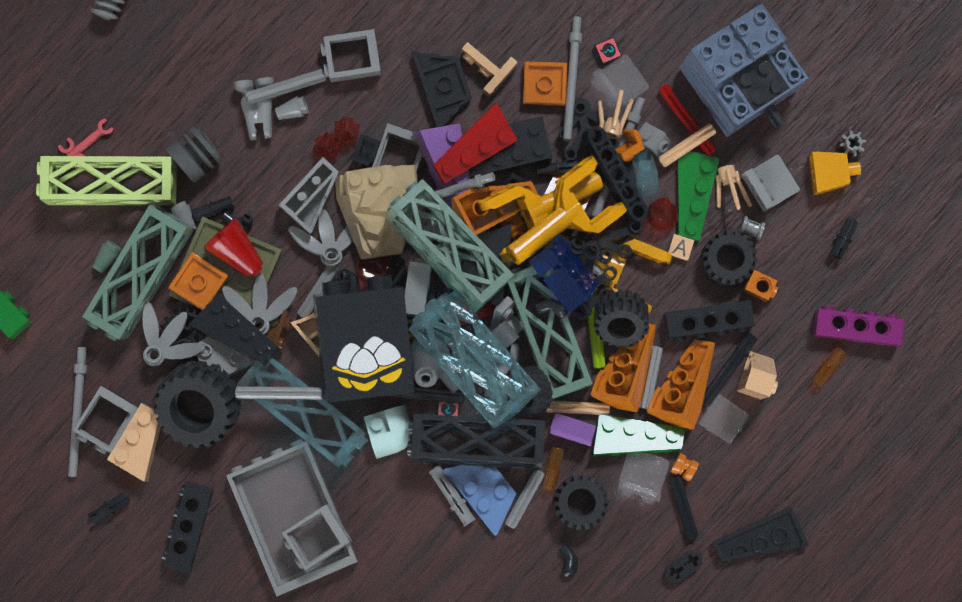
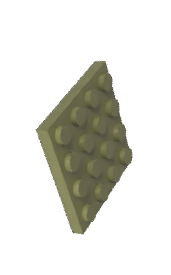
(236, 280)

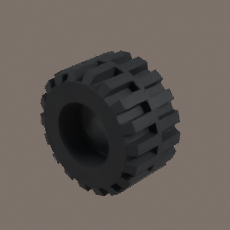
(733, 240)
(621, 331)
(584, 521)

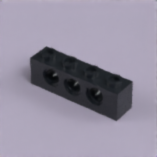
(741, 310)
(171, 556)

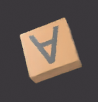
(680, 247)

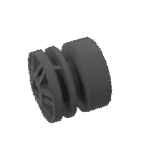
(194, 154)

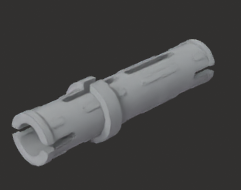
(466, 516)

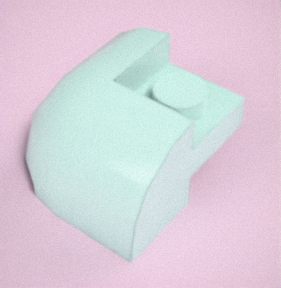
(388, 430)

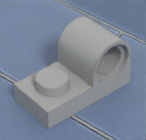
(505, 312)

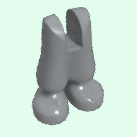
(257, 112)

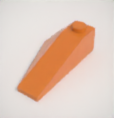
(468, 209)
(624, 377)
(683, 392)

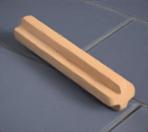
(687, 145)
(579, 408)

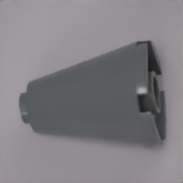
(424, 367)

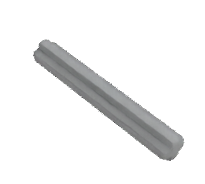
(285, 86)
(279, 393)

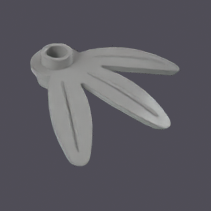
(329, 247)
(260, 298)
(168, 337)

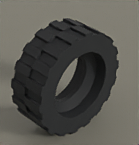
(543, 397)

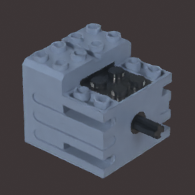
(744, 71)

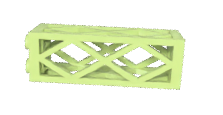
(49, 181)

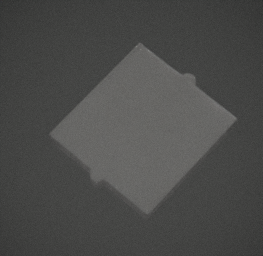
(724, 419)

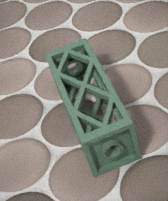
(400, 218)
(144, 231)
(529, 278)

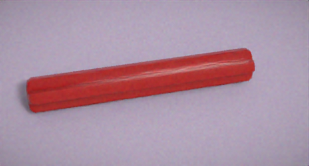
(685, 117)

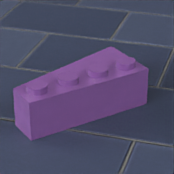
(433, 145)

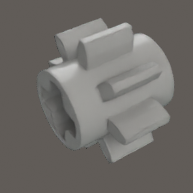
(857, 145)

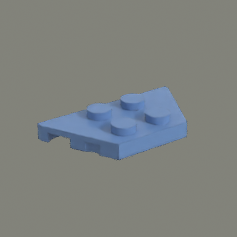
(485, 492)

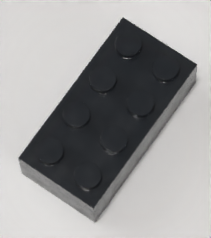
(529, 150)

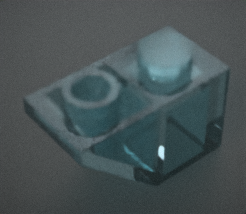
(645, 173)

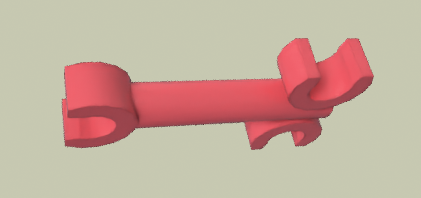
(76, 151)

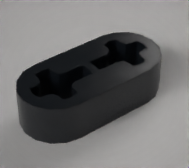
(686, 571)

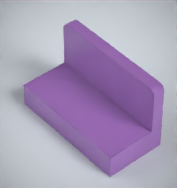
(572, 429)

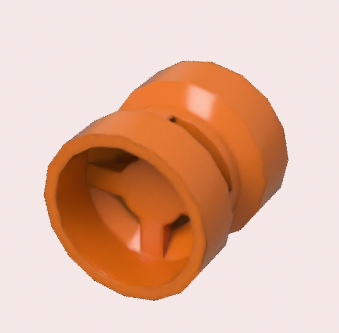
(684, 467)

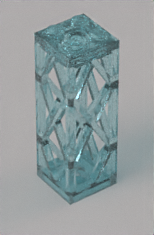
(462, 341)
(348, 445)

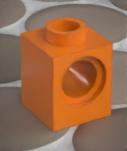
(751, 286)

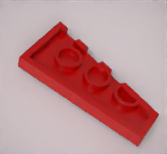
(482, 140)

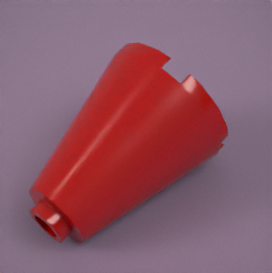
(235, 249)

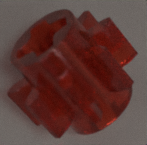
(347, 130)
(327, 146)

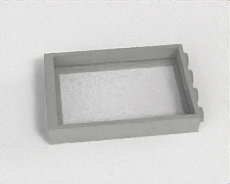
(275, 497)

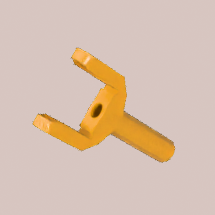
(536, 207)
(567, 214)
(639, 248)

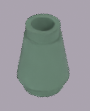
(106, 256)

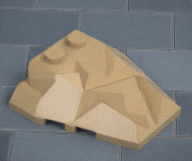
(364, 203)

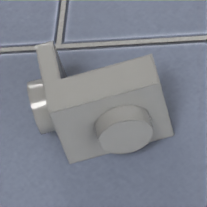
(654, 139)

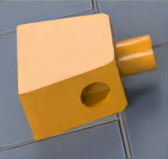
(831, 171)

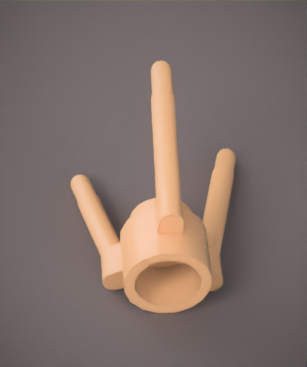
(612, 125)
(729, 176)

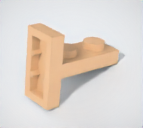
(488, 69)

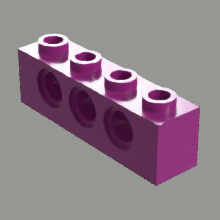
(824, 328)

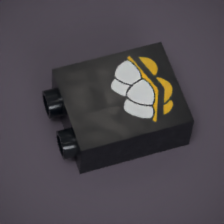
(363, 340)

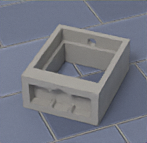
(374, 70)
(398, 133)
(417, 287)
(116, 400)
(335, 525)

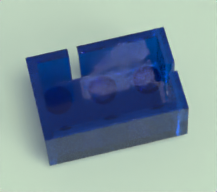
(571, 280)

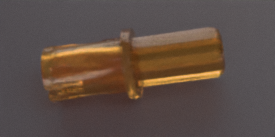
(829, 366)
(553, 469)

